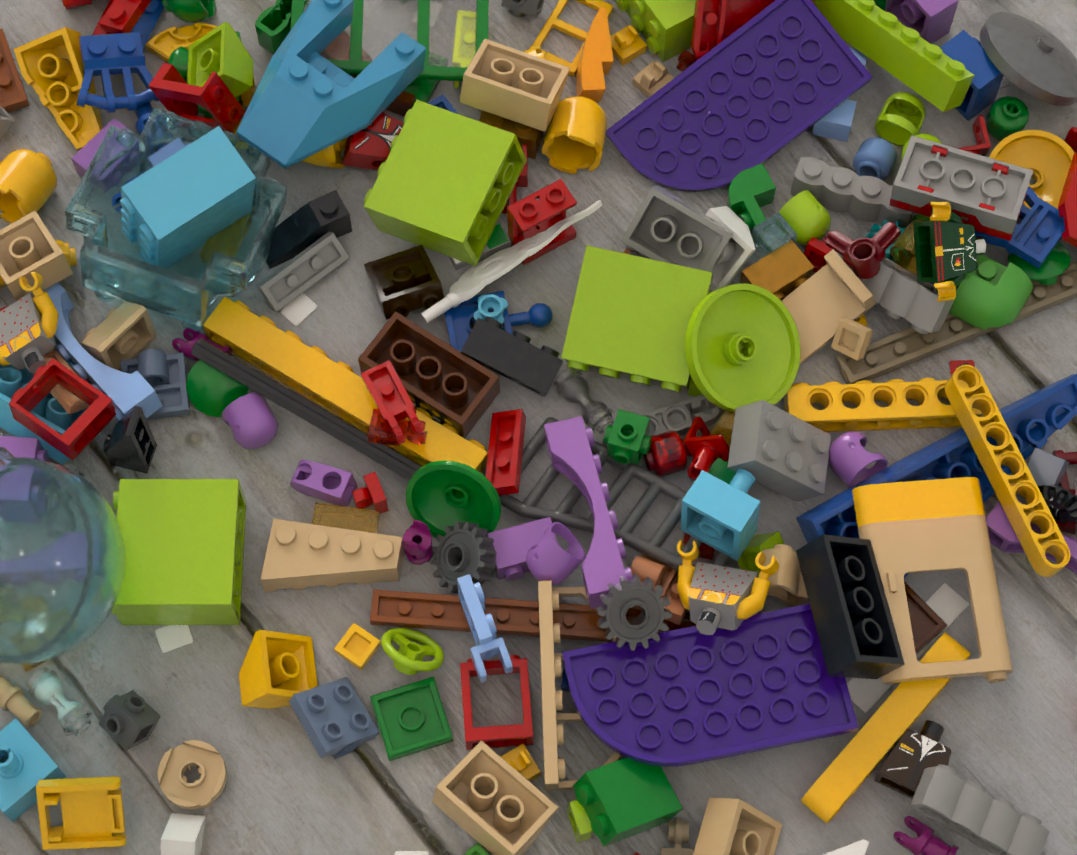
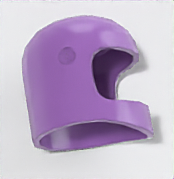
(251, 421)
(850, 458)
(550, 561)

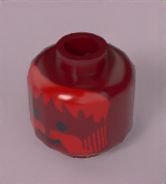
(667, 454)

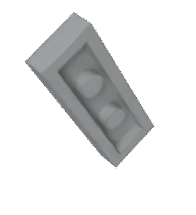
(302, 271)

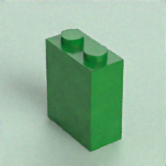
(626, 799)

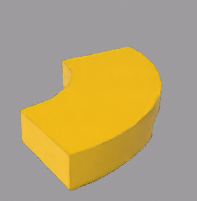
(172, 38)

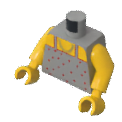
(28, 328)
(721, 594)

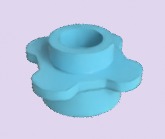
(491, 301)

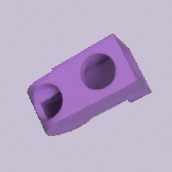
(324, 482)

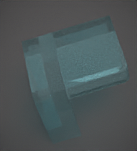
(773, 233)

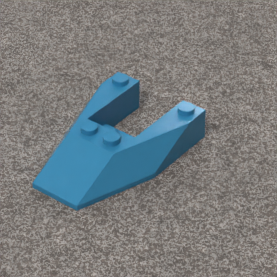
(311, 102)

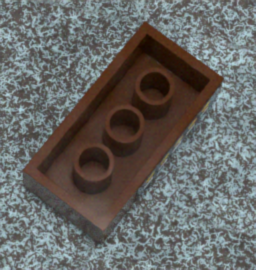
(433, 373)

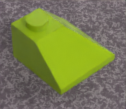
(221, 53)

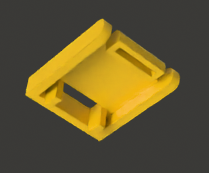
(89, 809)

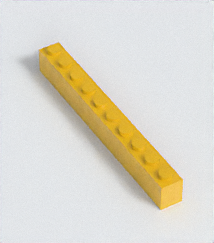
(327, 382)

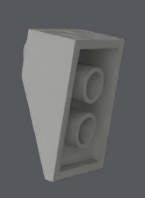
(675, 232)

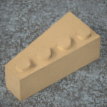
(324, 555)

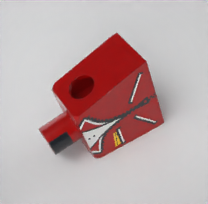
(372, 145)

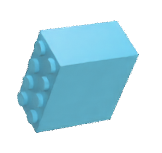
(186, 199)

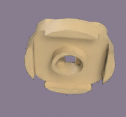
(201, 792)

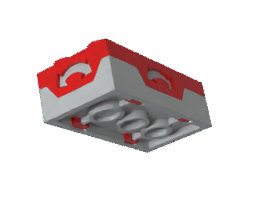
(977, 187)

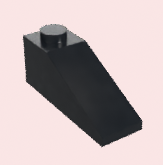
(307, 226)
(131, 442)

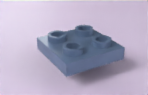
(166, 376)
(334, 718)

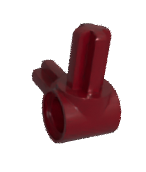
(869, 248)

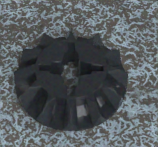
(1060, 503)

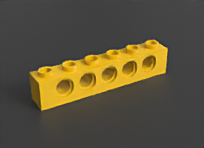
(868, 414)

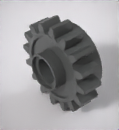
(464, 552)
(636, 629)

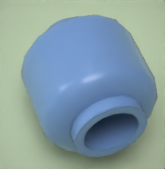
(875, 158)

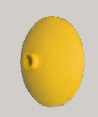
(1042, 153)

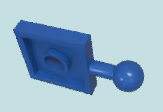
(461, 317)

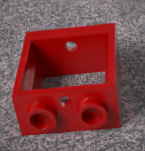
(84, 429)
(501, 735)

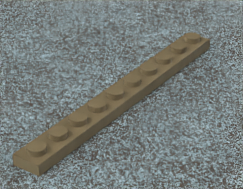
(913, 346)

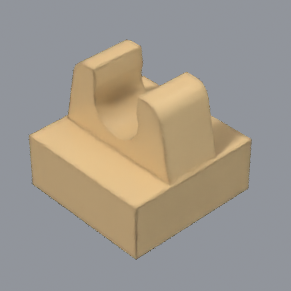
(652, 78)
(851, 338)

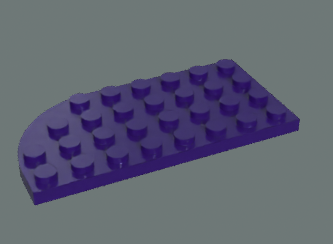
(741, 100)
(711, 694)

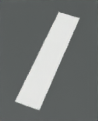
(948, 607)

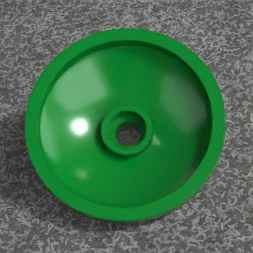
(452, 493)

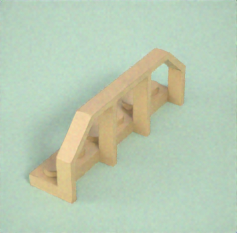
(552, 699)

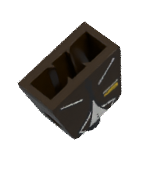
(911, 757)

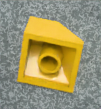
(276, 669)

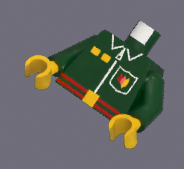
(945, 250)

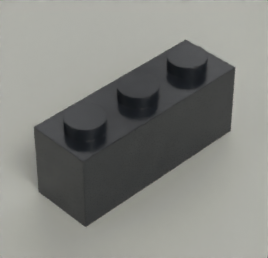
(512, 356)

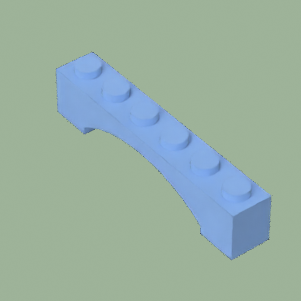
(123, 388)

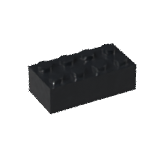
(849, 607)

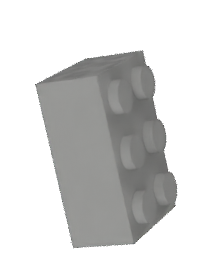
(779, 450)

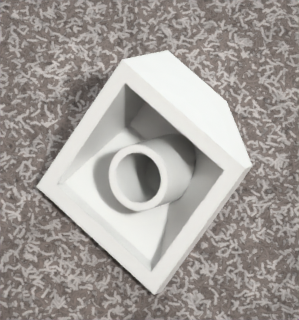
(737, 249)

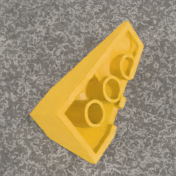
(56, 74)

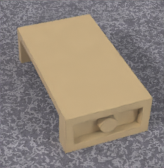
(823, 301)

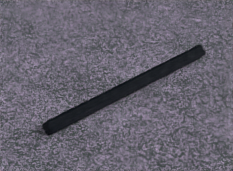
(304, 408)

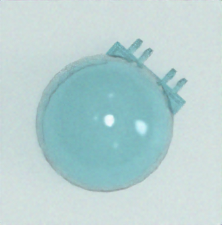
(56, 559)

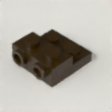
(404, 282)

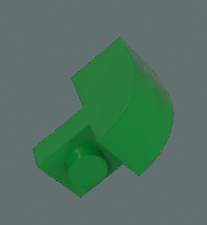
(749, 192)

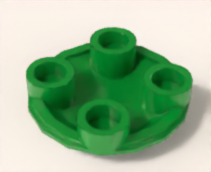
(1052, 267)
(211, 389)

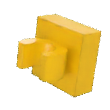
(627, 45)
(357, 646)
(522, 762)

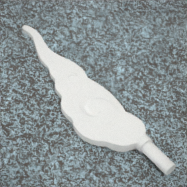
(498, 264)

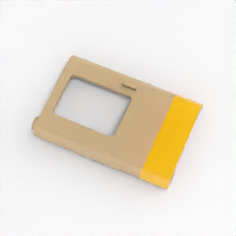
(930, 530)

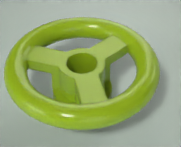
(410, 654)

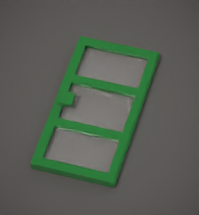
(444, 27)

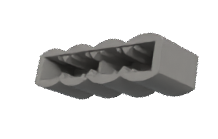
(846, 191)
(906, 298)
(976, 815)

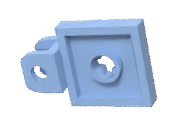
(481, 627)

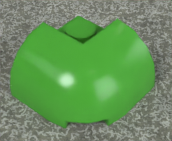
(991, 294)

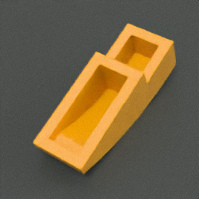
(595, 59)

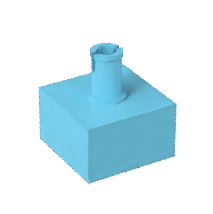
(721, 512)
(21, 767)

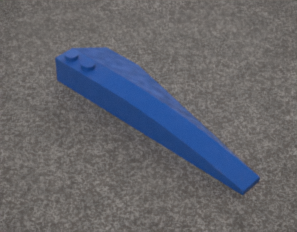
(1028, 420)

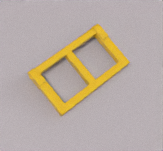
(554, 22)

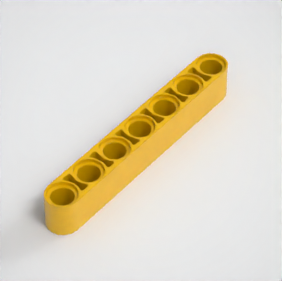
(1005, 485)
(879, 734)

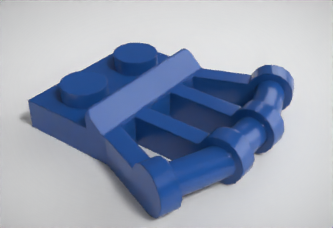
(110, 56)
(1036, 234)

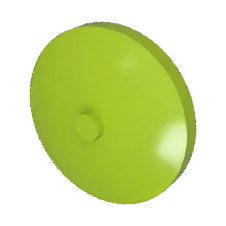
(742, 346)

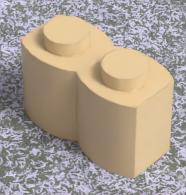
(788, 581)

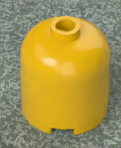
(576, 135)
(25, 183)

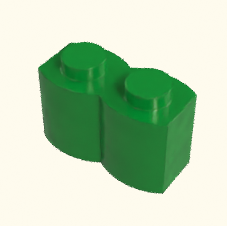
(274, 25)

